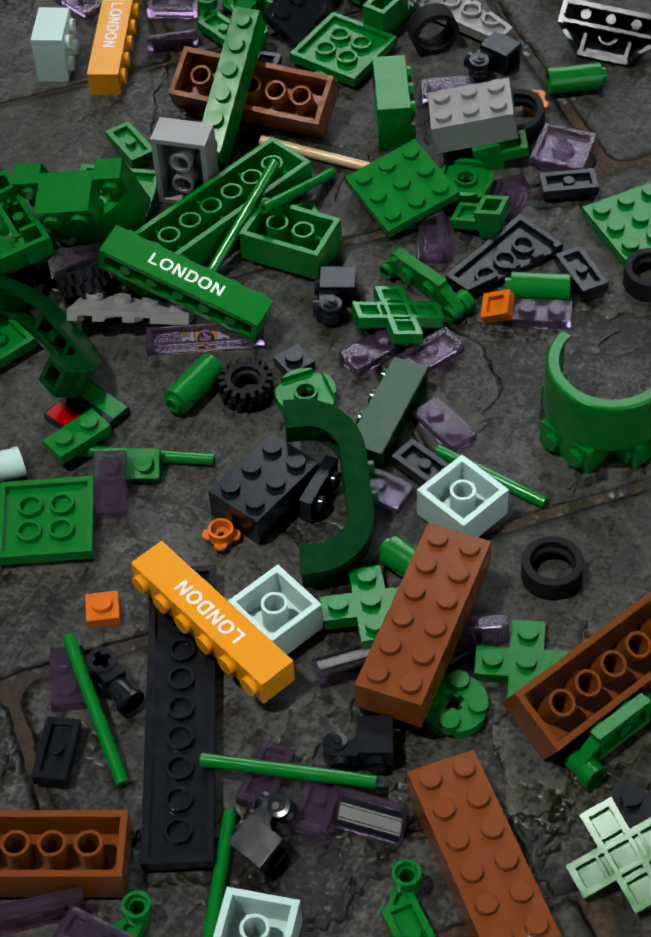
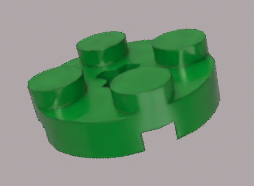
(479, 179)
(306, 381)
(473, 705)

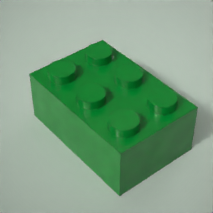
(393, 101)
(291, 239)

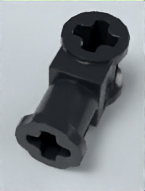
(111, 680)

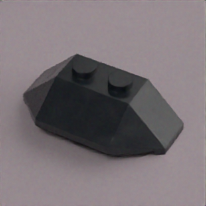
(605, 31)

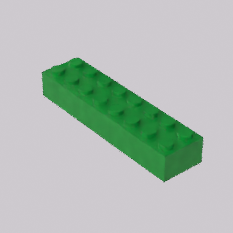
(204, 217)

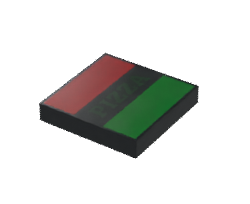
(95, 397)

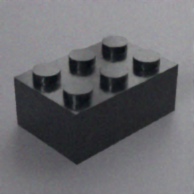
(263, 488)

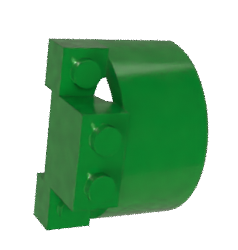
(71, 199)
(22, 236)
(588, 427)

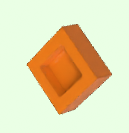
(497, 306)
(102, 609)

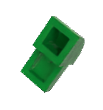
(494, 154)
(483, 216)

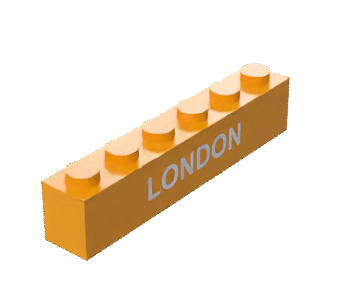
(112, 45)
(212, 622)

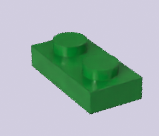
(130, 144)
(77, 436)
(142, 464)

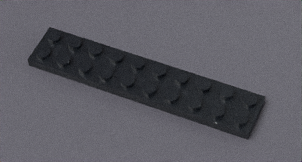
(178, 728)

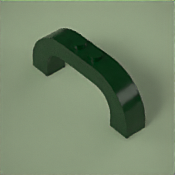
(72, 354)
(327, 424)

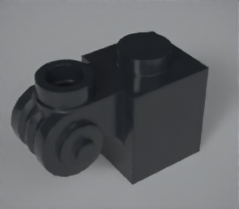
(496, 54)
(335, 291)
(367, 751)
(257, 834)

